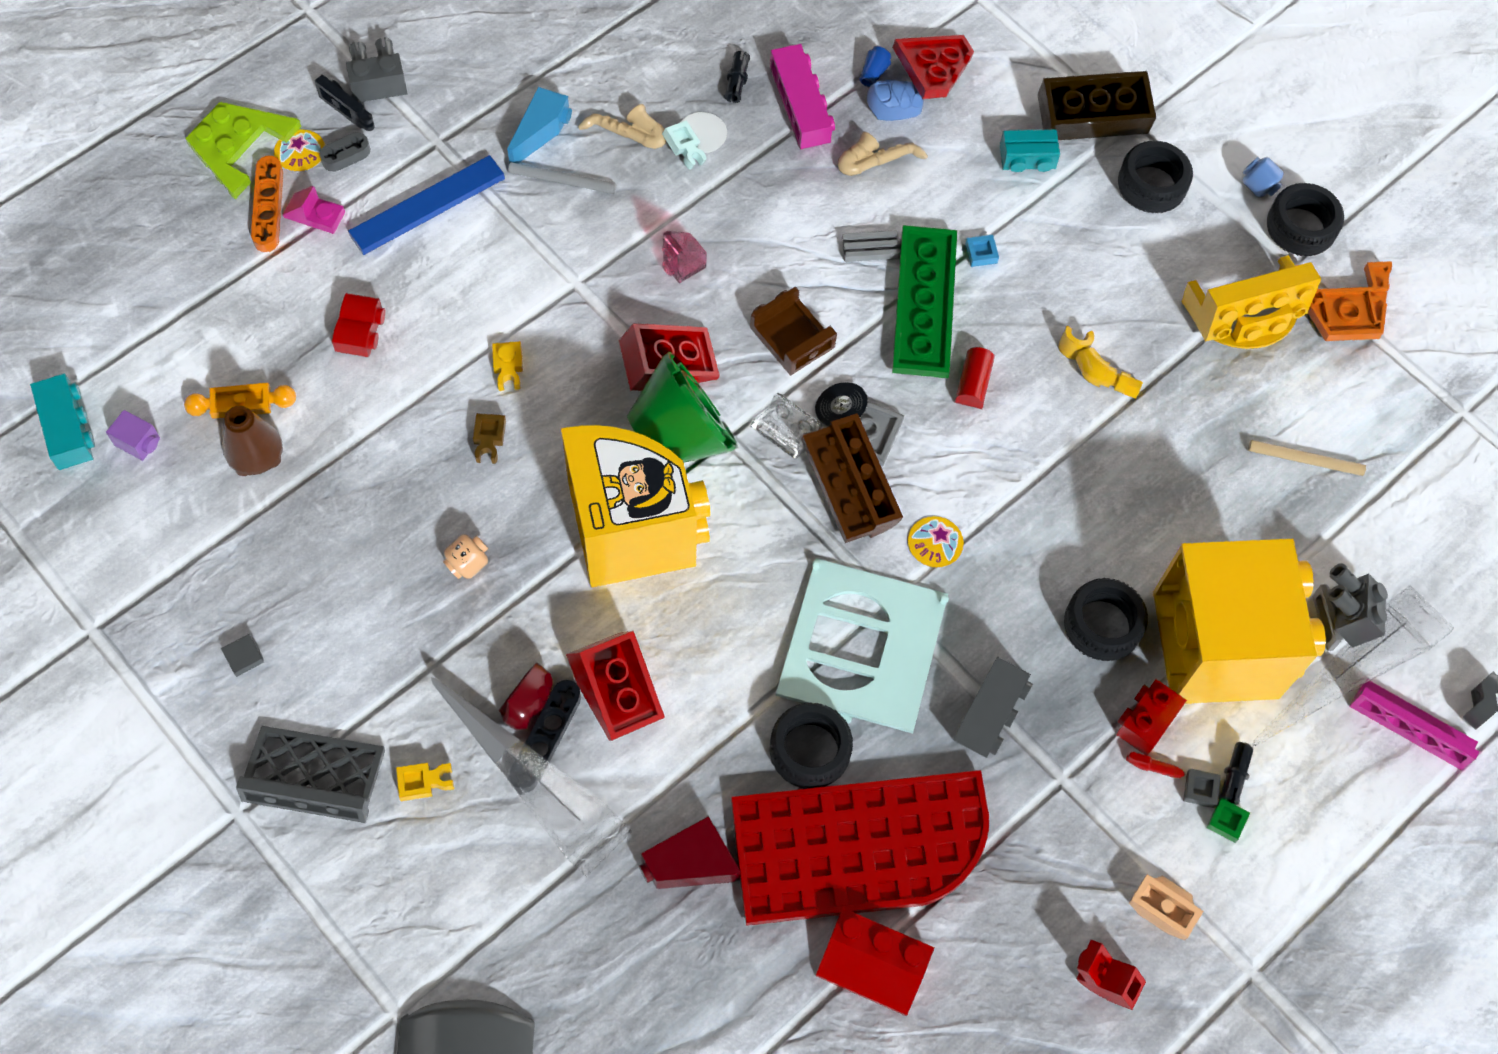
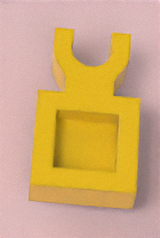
(507, 361)
(418, 780)

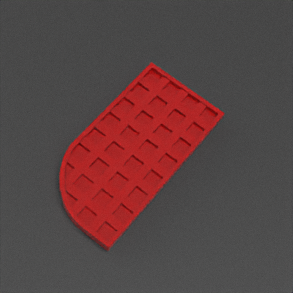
(858, 845)

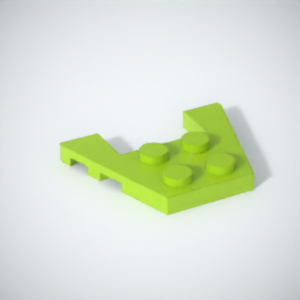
(228, 133)

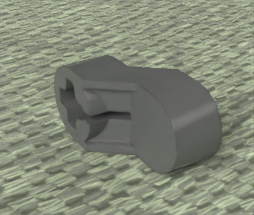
(1483, 701)

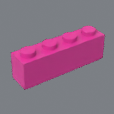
(801, 96)

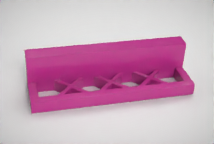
(1415, 725)

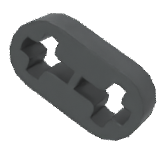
(345, 152)

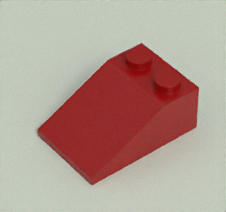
(646, 344)
(616, 684)

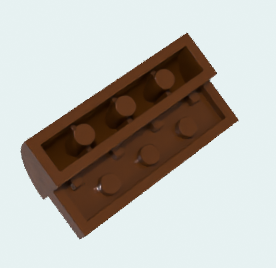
(852, 479)

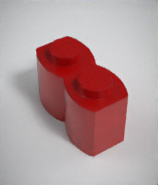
(358, 325)

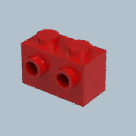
(1151, 716)

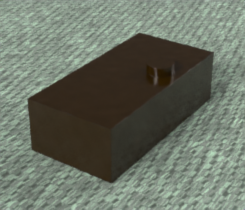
(1097, 105)

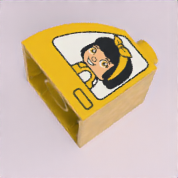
(632, 504)

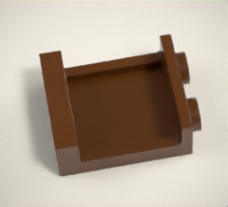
(791, 331)

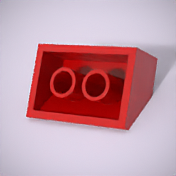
(875, 962)

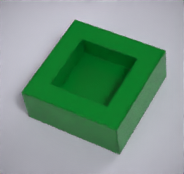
(1228, 820)

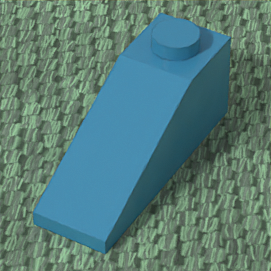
(540, 124)

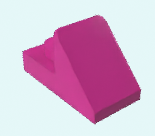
(314, 212)

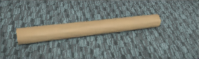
(1307, 458)

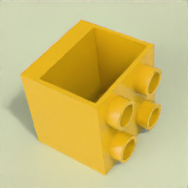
(1236, 620)

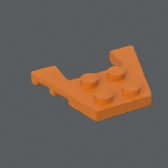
(1356, 311)

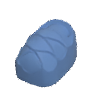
(894, 100)

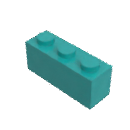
(63, 421)

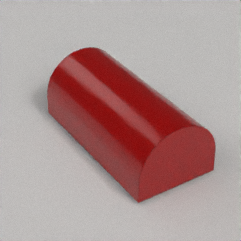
(975, 377)

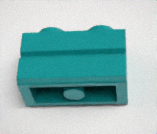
(1029, 150)

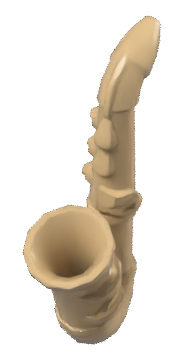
(644, 128)
(861, 155)

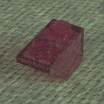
(682, 255)

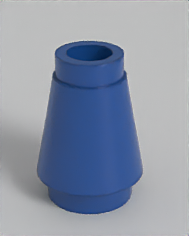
(875, 65)

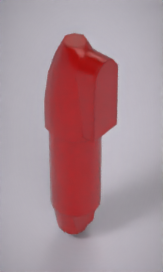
(1148, 764)

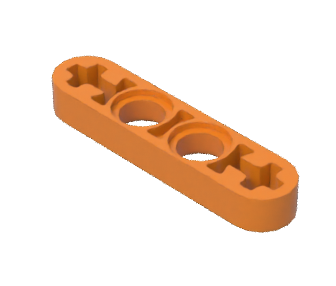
(265, 203)

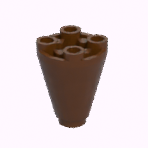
(250, 442)

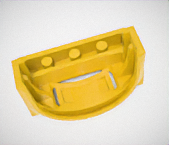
(1288, 289)

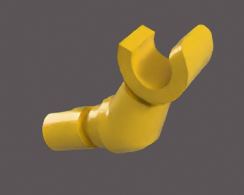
(1094, 367)

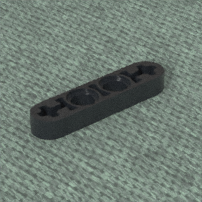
(553, 737)

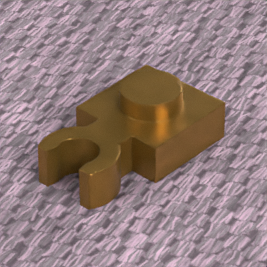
(487, 434)

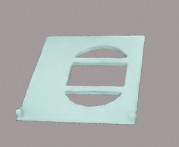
(911, 638)

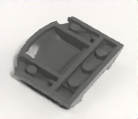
(465, 1029)

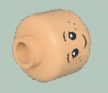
(466, 556)

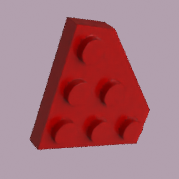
(934, 62)

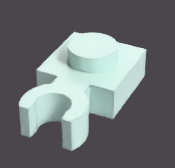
(684, 141)

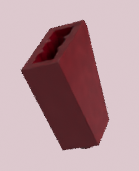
(690, 859)

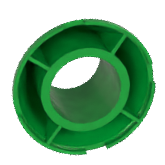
(680, 414)

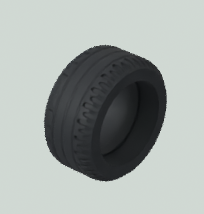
(1161, 156)
(1315, 200)
(1122, 597)
(817, 715)

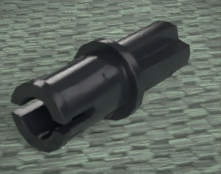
(1237, 772)

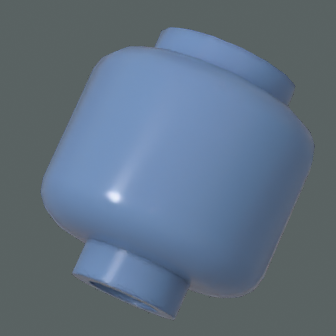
(1263, 177)

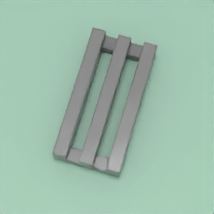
(870, 242)

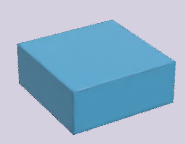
(982, 250)

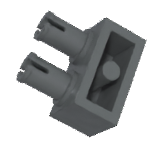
(375, 76)
(1358, 606)

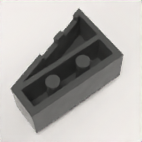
(993, 708)

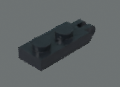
(345, 104)

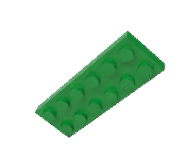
(925, 302)

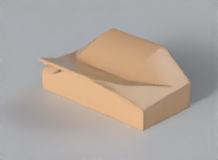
(1166, 906)

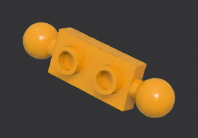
(252, 396)

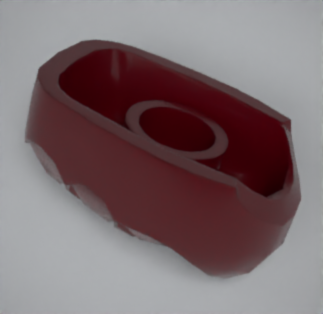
(527, 698)

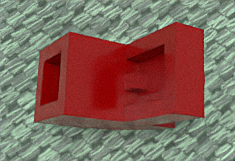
(1109, 977)

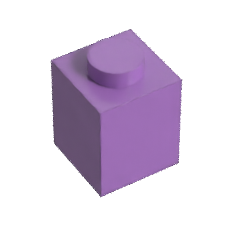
(133, 435)

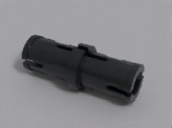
(737, 77)

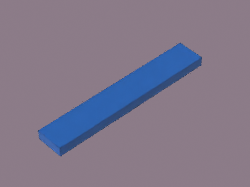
(426, 205)

